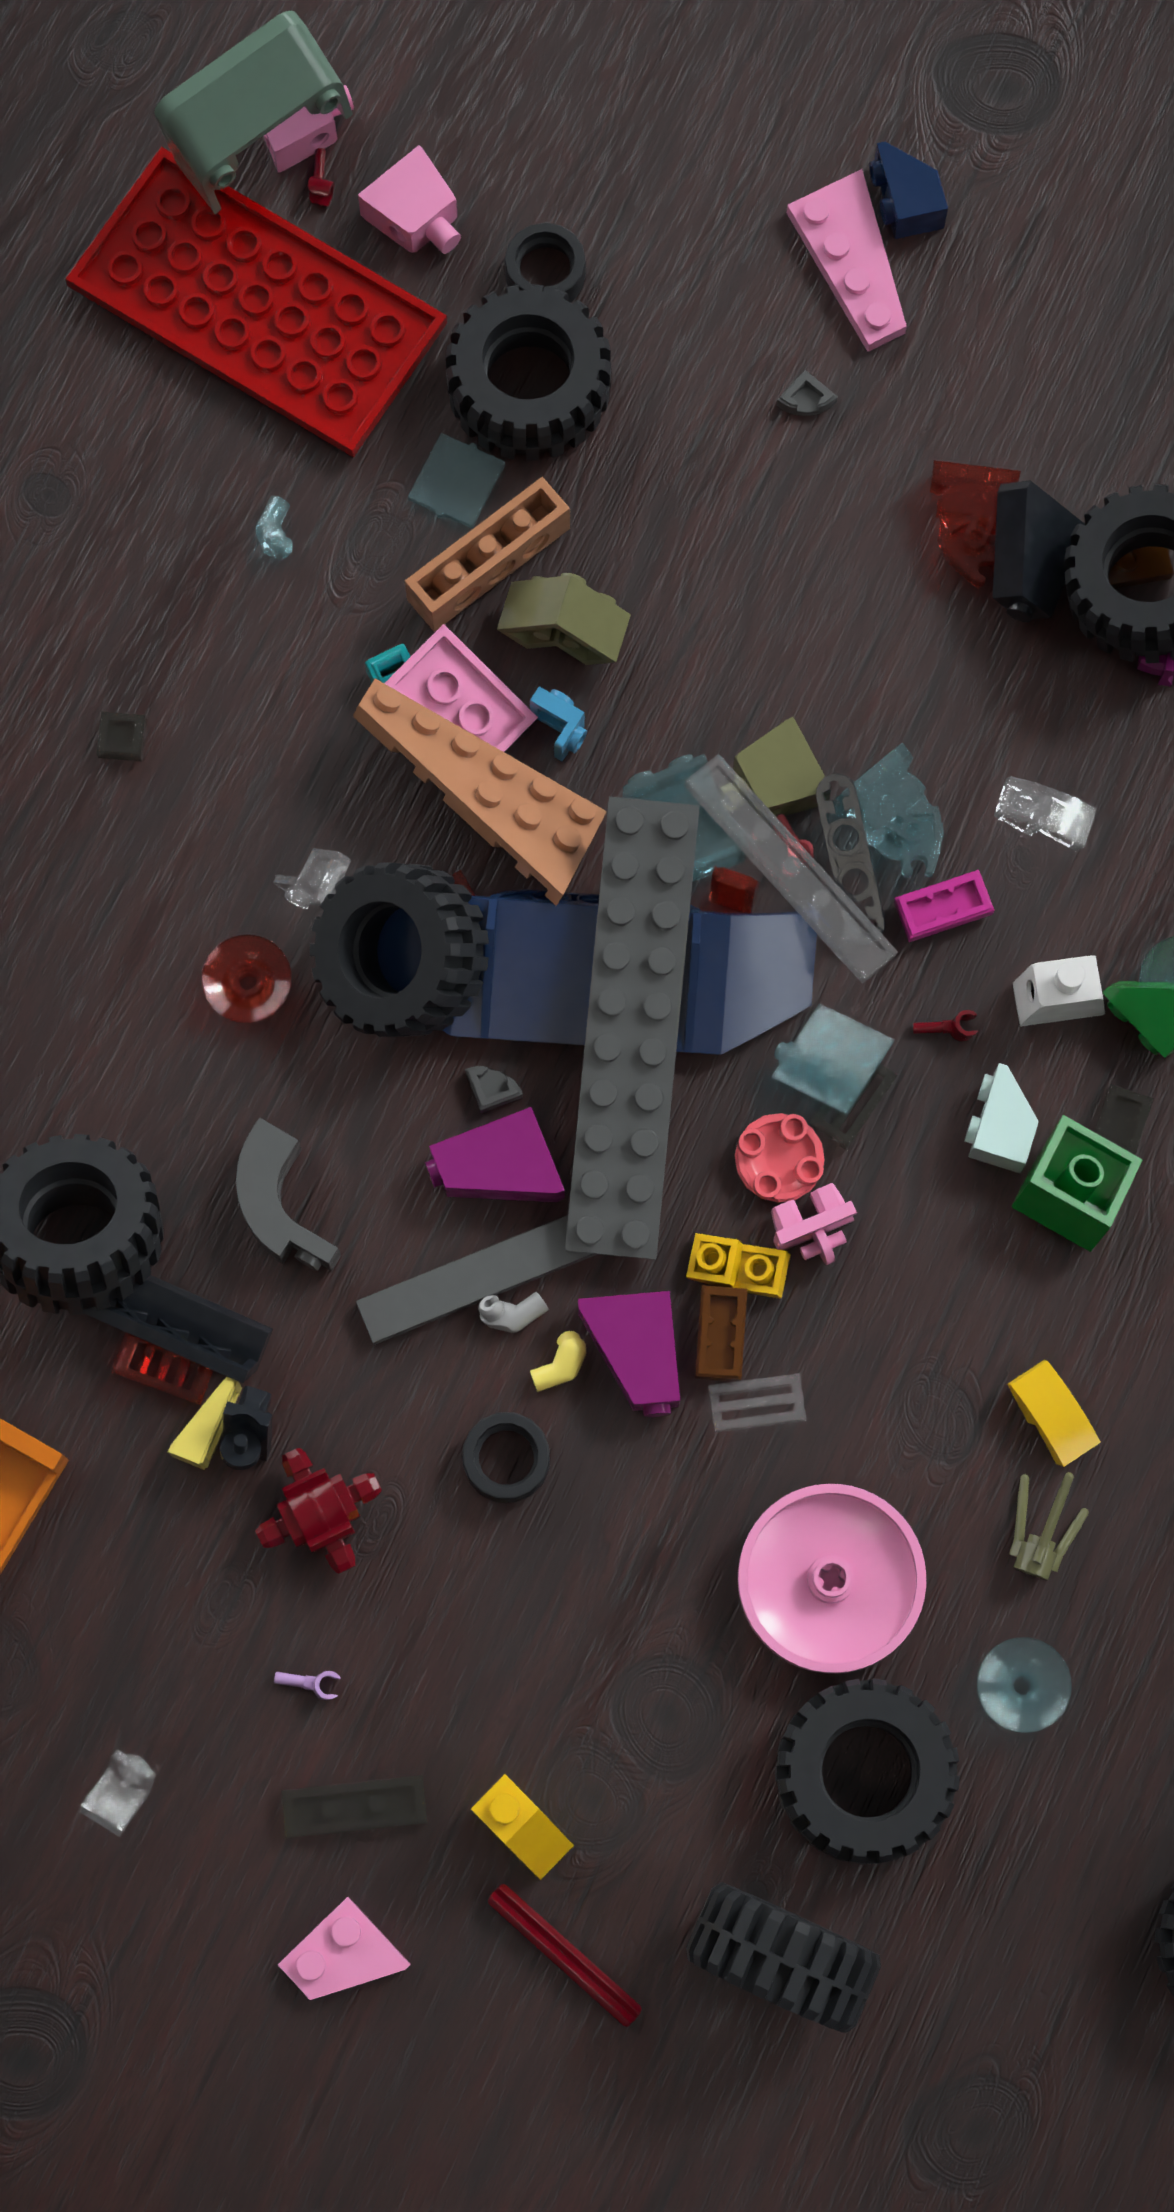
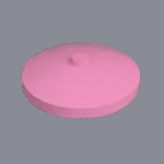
(831, 1578)

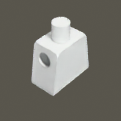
(1061, 991)

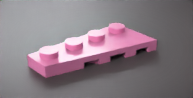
(850, 253)

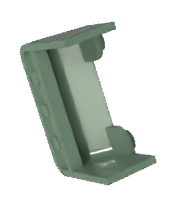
(244, 99)

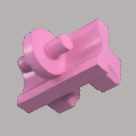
(831, 1215)

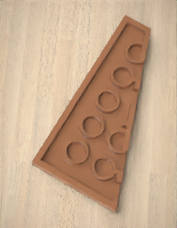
(490, 790)

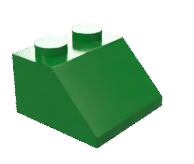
(1077, 1183)

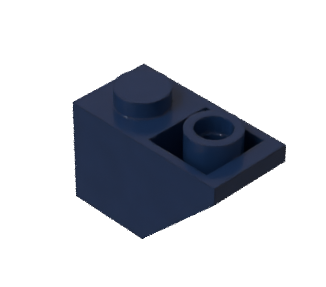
(910, 192)

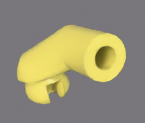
(565, 1363)

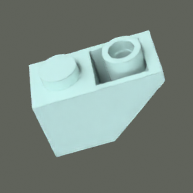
(1006, 1123)

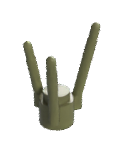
(1037, 1554)

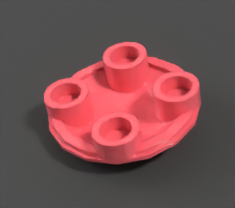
(779, 1157)

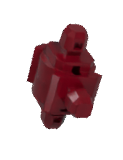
(318, 1510)

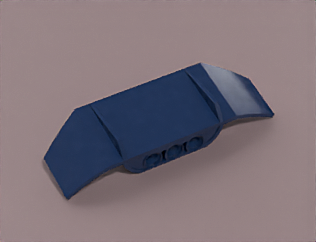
(737, 976)

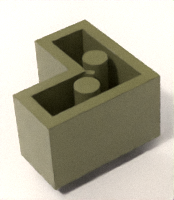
(564, 615)

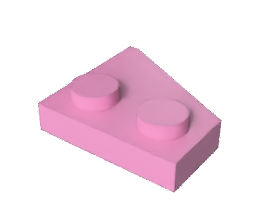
(342, 1954)

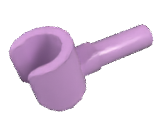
(306, 1682)

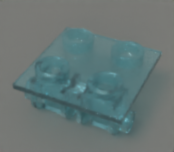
(831, 1058)

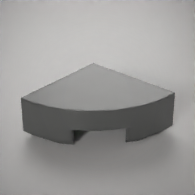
(806, 397)
(492, 1087)

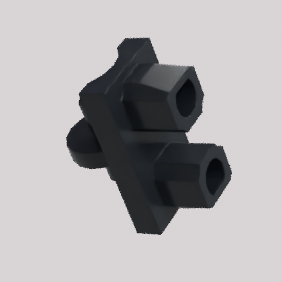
(247, 1430)

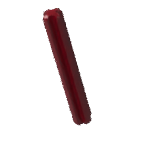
(564, 1955)

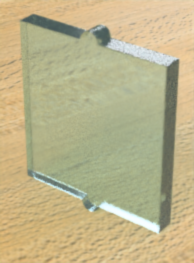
(456, 480)

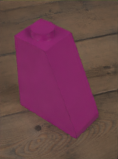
(497, 1162)
(637, 1346)

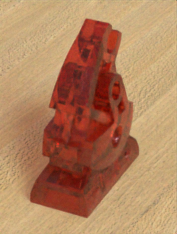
(968, 514)

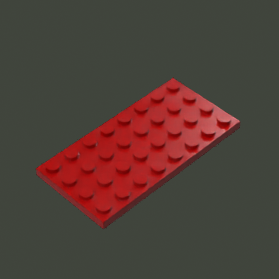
(258, 303)

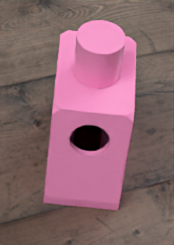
(302, 135)
(412, 204)

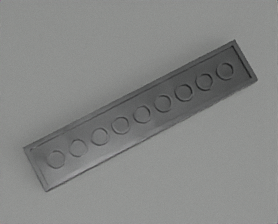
(632, 1028)

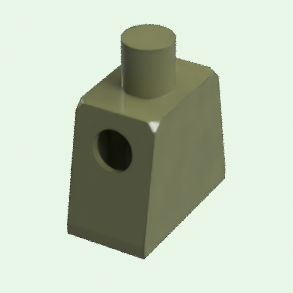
(781, 770)

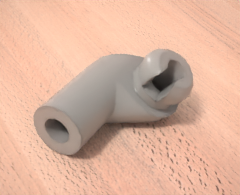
(508, 1316)

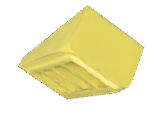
(202, 1433)

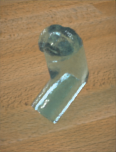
(270, 531)

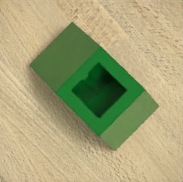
(1149, 1009)

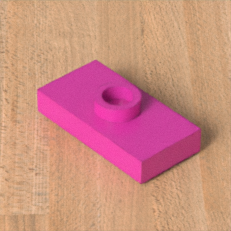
(944, 905)

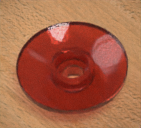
(241, 958)

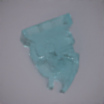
(898, 813)

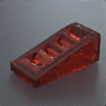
(733, 890)
(124, 1358)

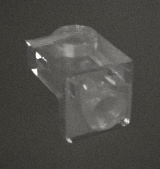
(316, 879)
(119, 1792)

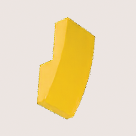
(738, 1265)
(1054, 1412)

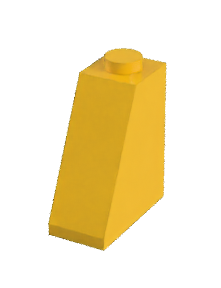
(522, 1826)

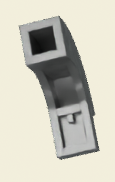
(259, 1181)

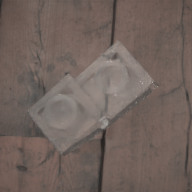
(1044, 809)

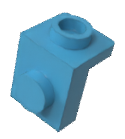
(559, 713)

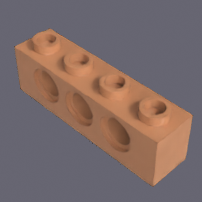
(488, 554)

